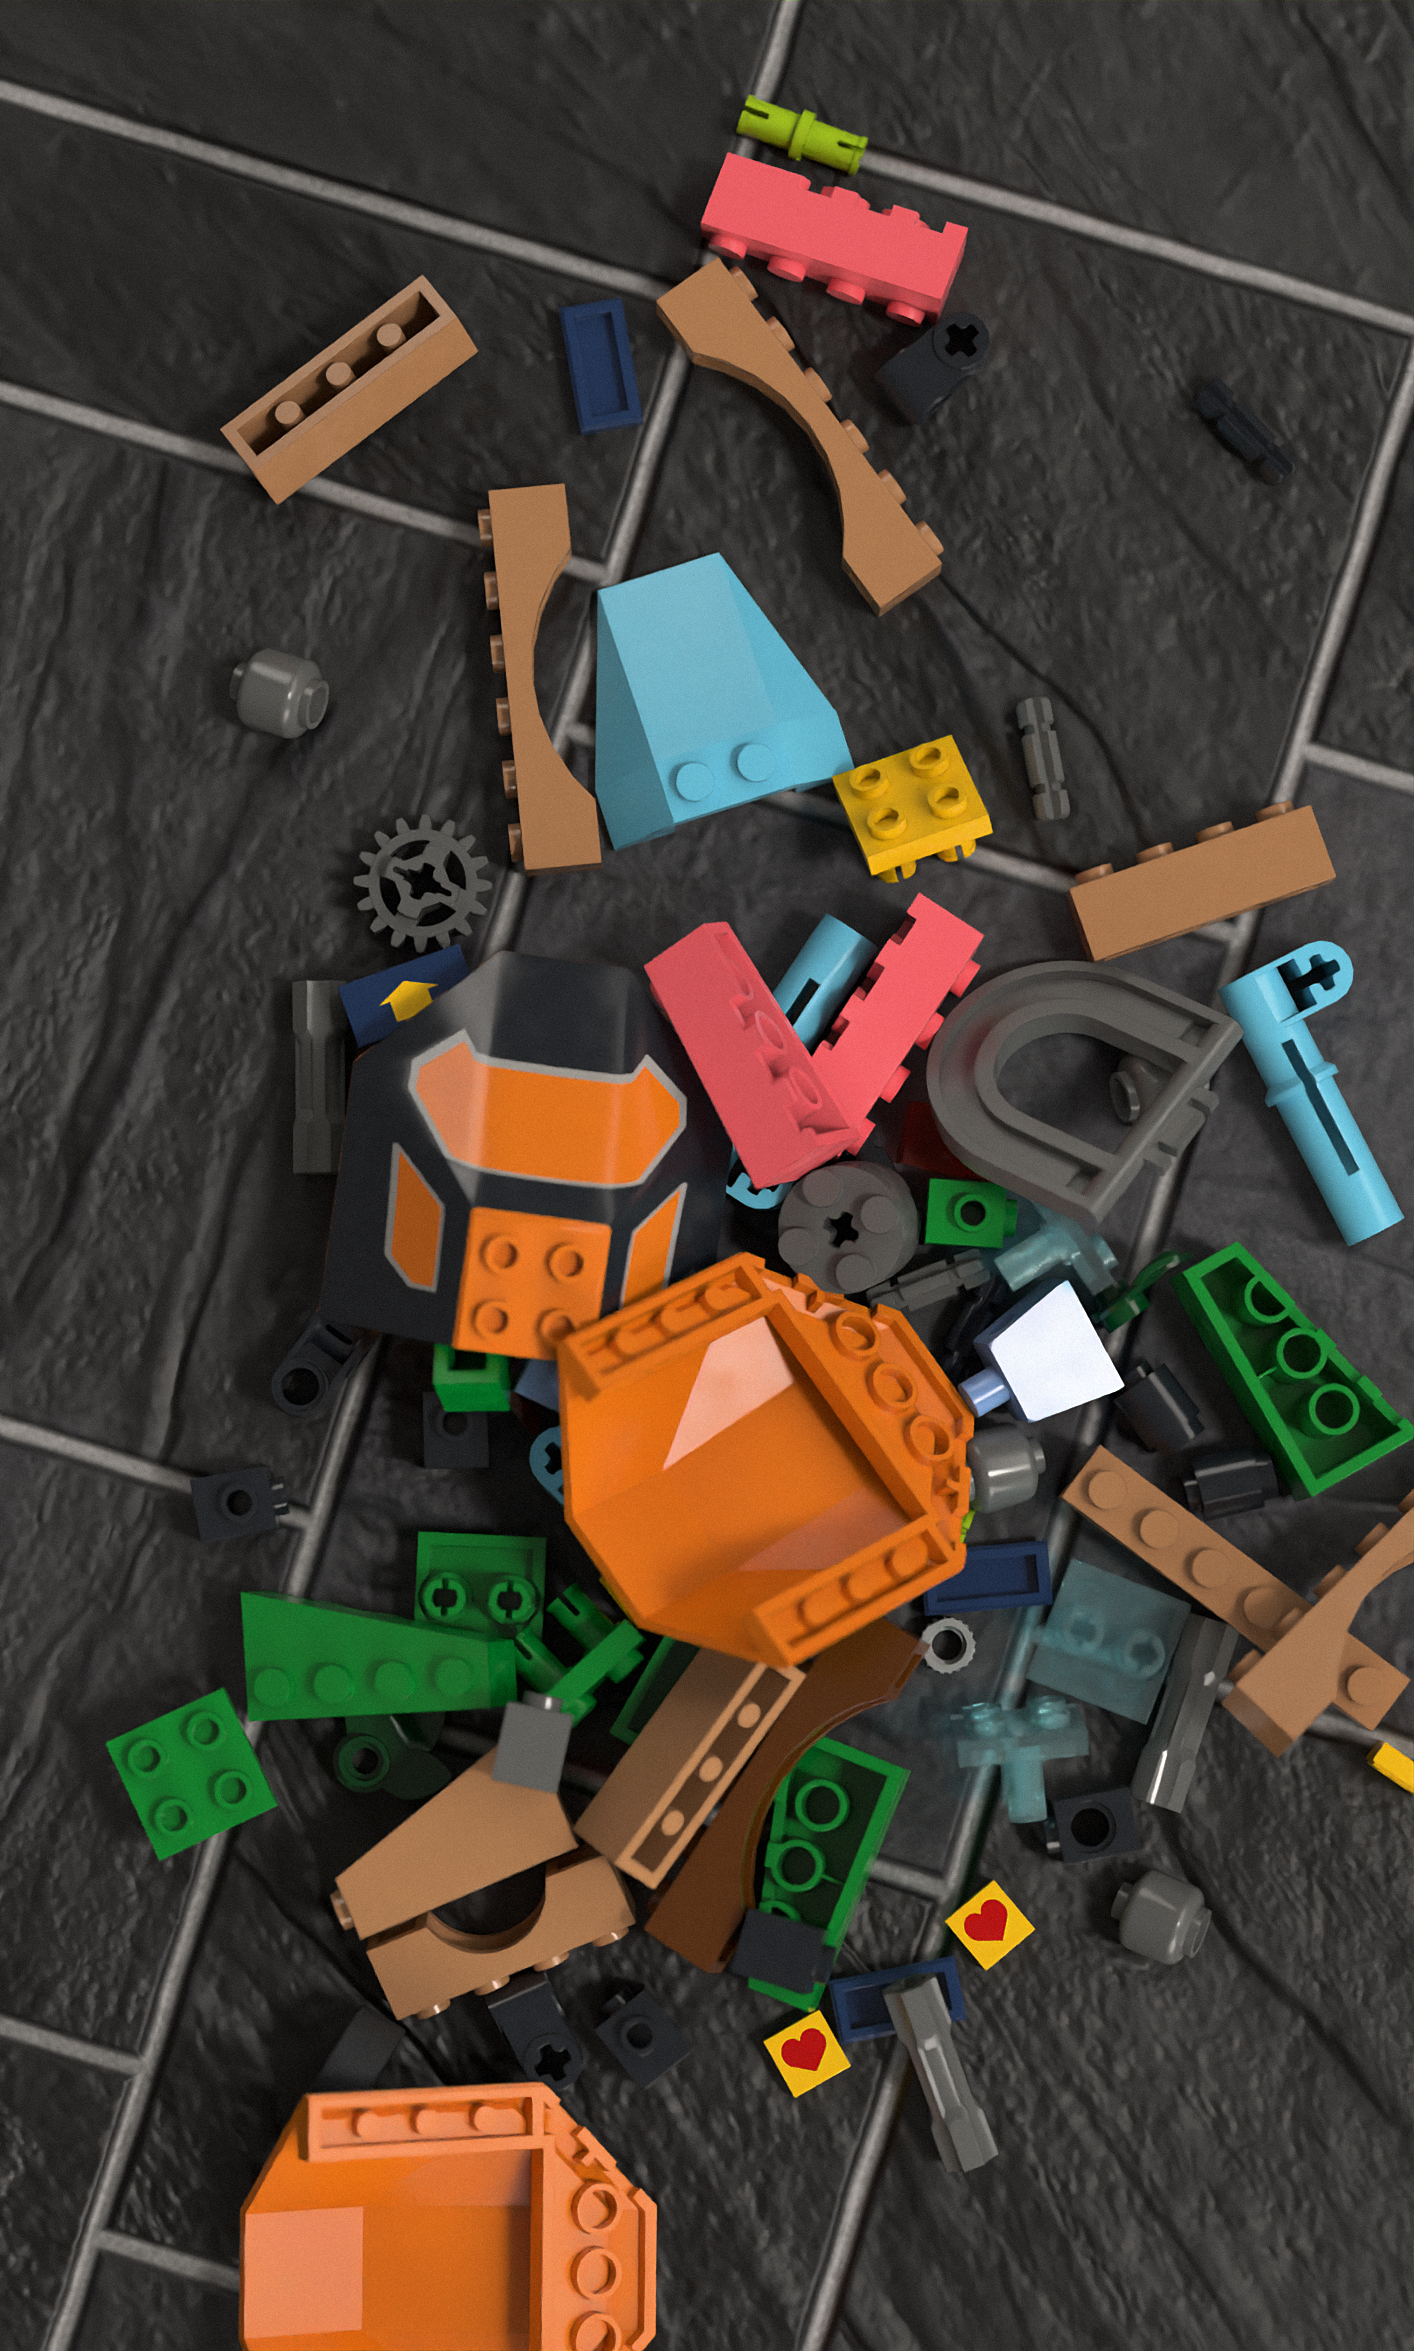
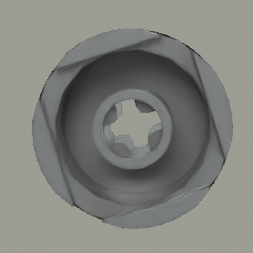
(882, 1213)

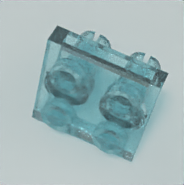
(1056, 1243)
(1108, 1641)
(1020, 1744)

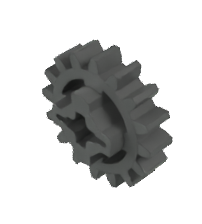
(434, 858)

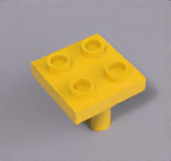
(912, 808)

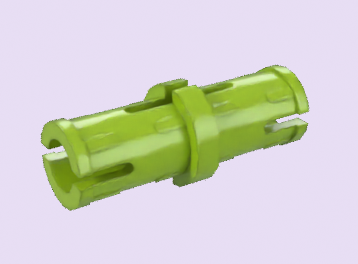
(802, 135)

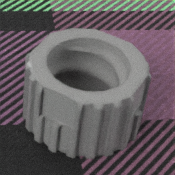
(966, 1639)

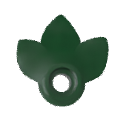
(1123, 1302)
(402, 1753)

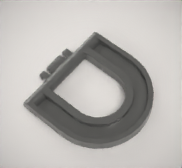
(1088, 1001)

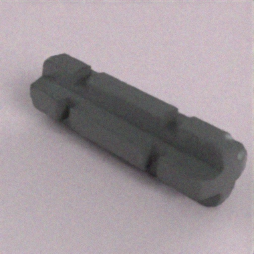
(1043, 759)
(932, 1282)

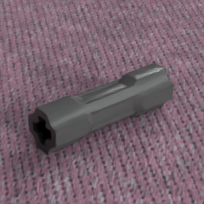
(320, 1036)
(1183, 1713)
(925, 2030)

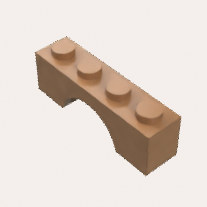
(429, 1962)

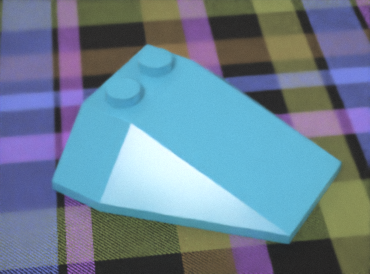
(700, 704)

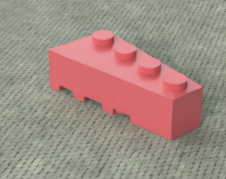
(833, 239)
(896, 1010)
(749, 1057)

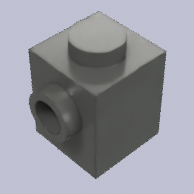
(533, 1743)

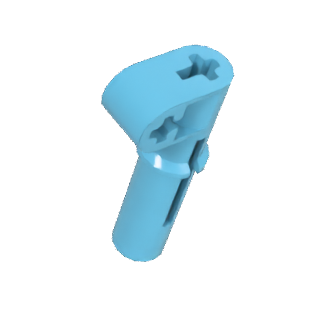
(834, 962)
(1304, 1085)

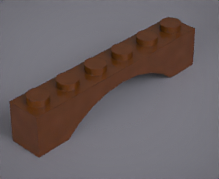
(710, 1898)

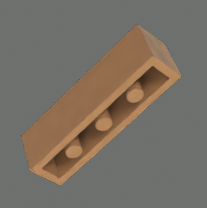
(349, 389)
(1199, 884)
(684, 1761)

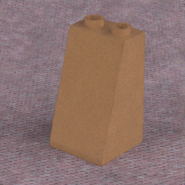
(452, 1847)

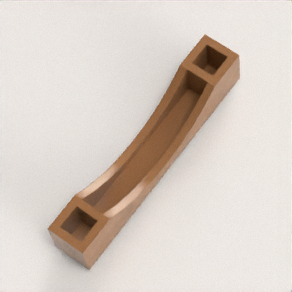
(725, 332)
(531, 550)
(1218, 1575)
(1298, 1676)

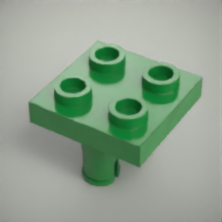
(482, 1583)
(609, 1653)
(192, 1773)

